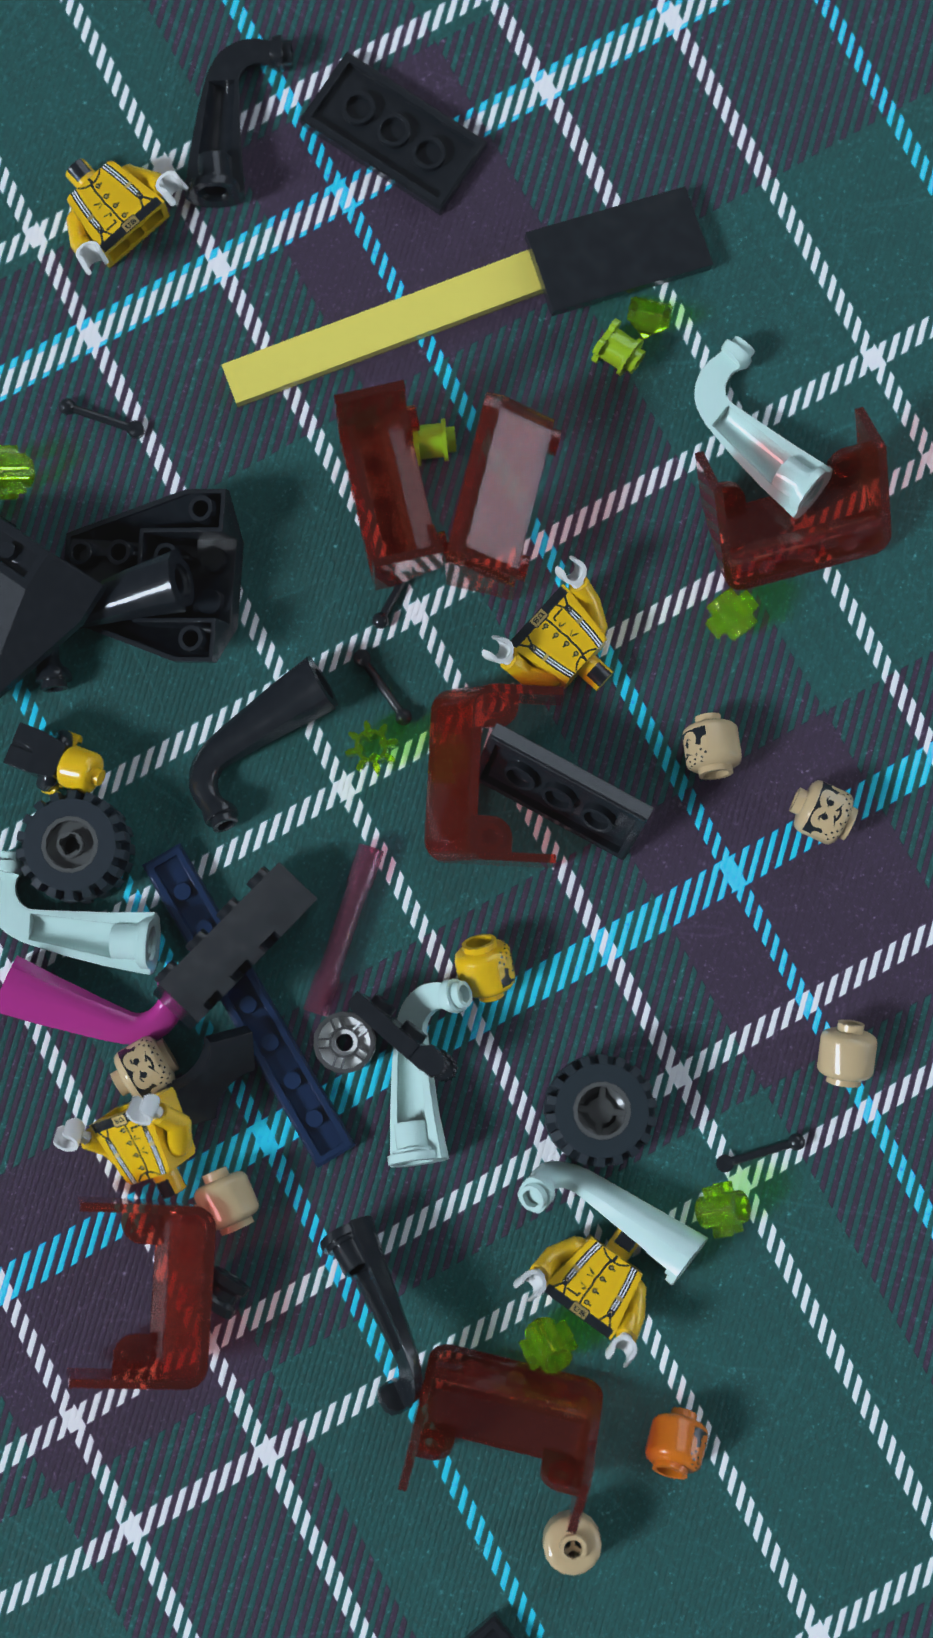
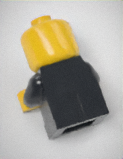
(55, 760)

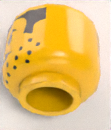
(485, 967)

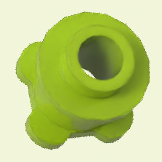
(619, 349)
(434, 441)

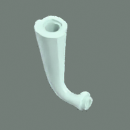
(772, 461)
(103, 938)
(414, 1110)
(659, 1234)

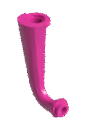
(53, 1002)

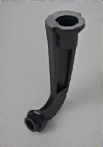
(215, 154)
(140, 591)
(283, 707)
(362, 1256)

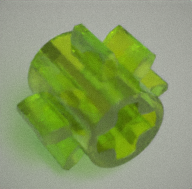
(16, 472)
(732, 614)
(374, 759)
(722, 1209)
(548, 1345)

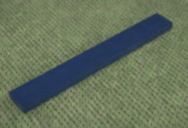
(251, 1005)

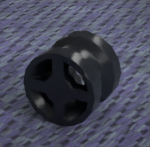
(226, 1292)

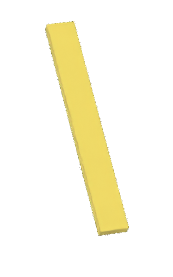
(382, 328)

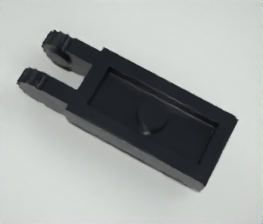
(404, 1037)

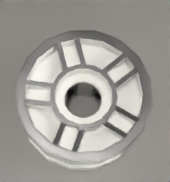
(331, 1055)

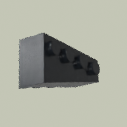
(233, 945)

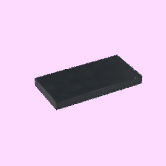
(393, 133)
(618, 251)
(562, 792)

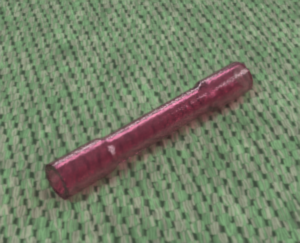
(328, 975)

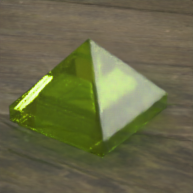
(649, 315)

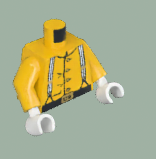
(115, 209)
(559, 637)
(140, 1138)
(595, 1286)

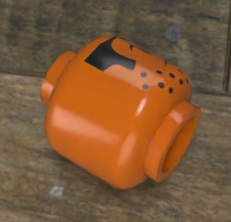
(676, 1443)

